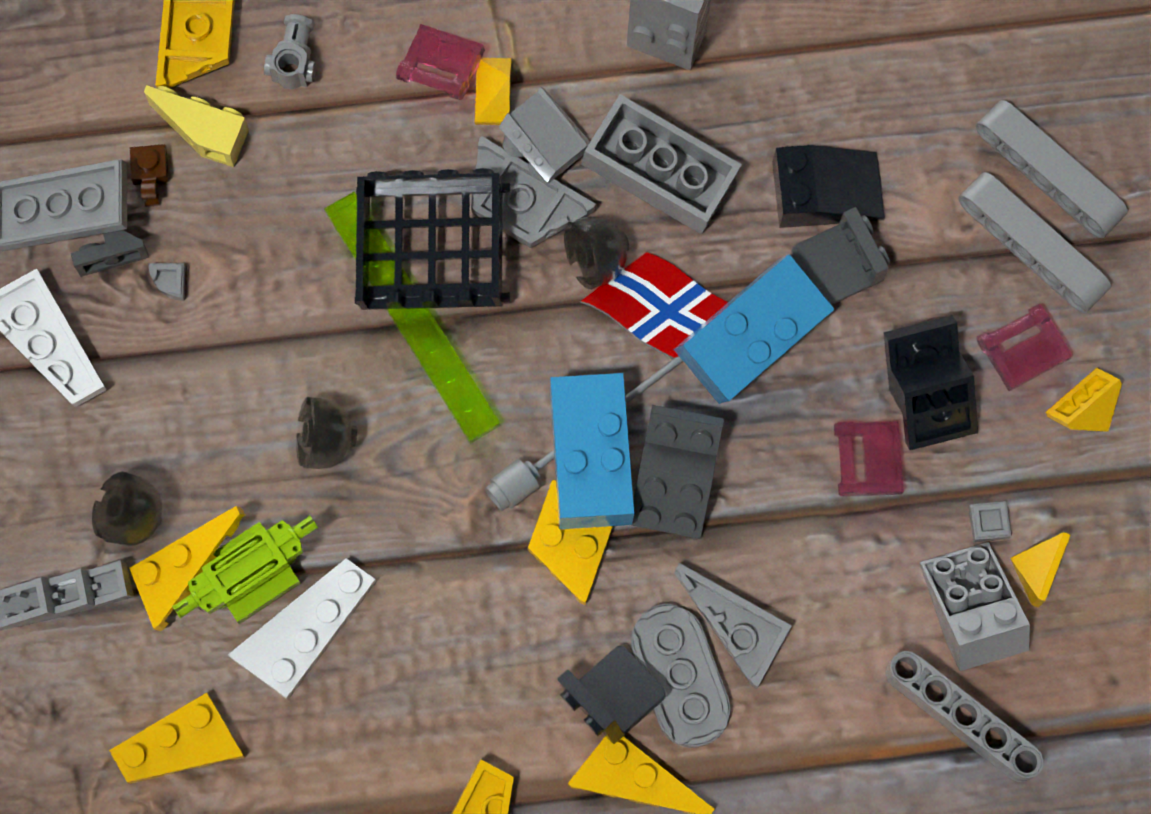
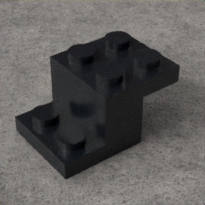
(931, 382)

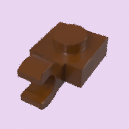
(149, 169)

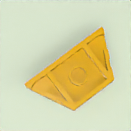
(193, 39)
(568, 553)

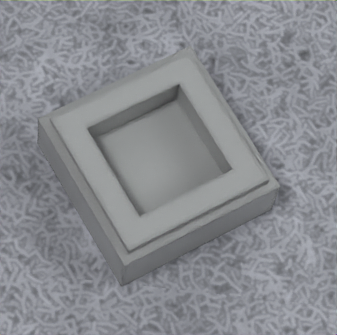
(989, 521)

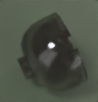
(597, 249)
(324, 434)
(127, 511)

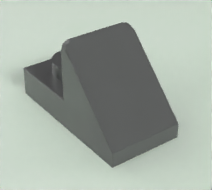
(118, 250)

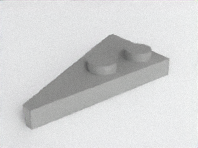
(742, 627)

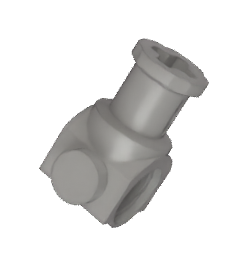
(292, 51)

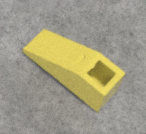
(208, 130)

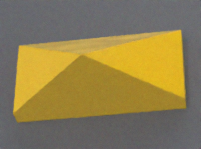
(492, 90)
(1089, 403)
(1039, 566)

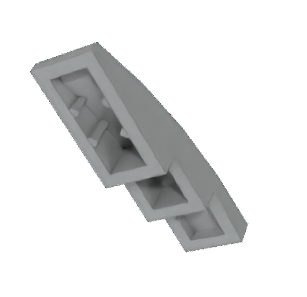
(64, 595)

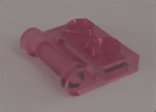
(444, 53)
(1029, 357)
(880, 458)

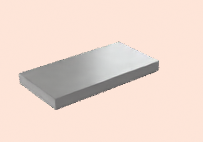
(63, 205)

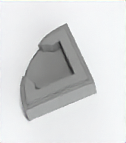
(169, 279)

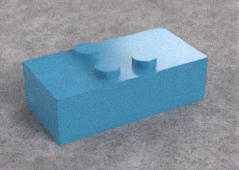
(754, 329)
(591, 451)

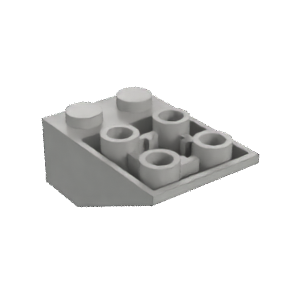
(976, 606)

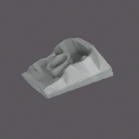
(543, 136)

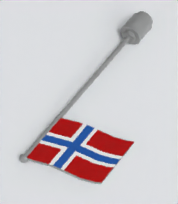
(654, 306)

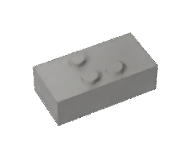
(668, 29)
(660, 164)

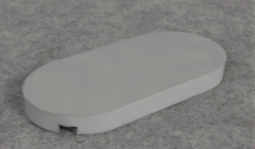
(677, 655)

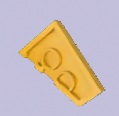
(178, 742)
(486, 791)

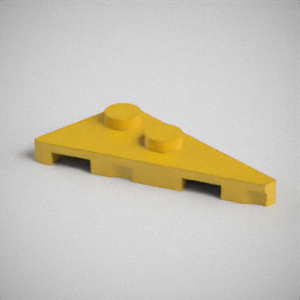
(165, 574)
(632, 775)

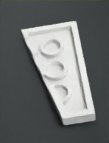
(43, 335)
(299, 634)

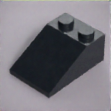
(823, 182)

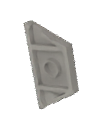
(532, 207)

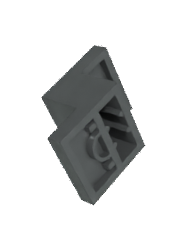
(676, 471)

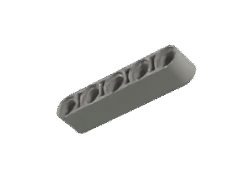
(1051, 169)
(1034, 242)
(982, 718)

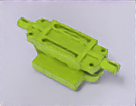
(248, 571)

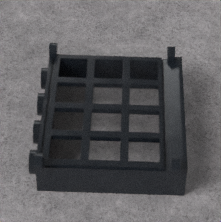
(431, 295)

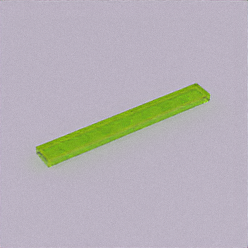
(421, 332)

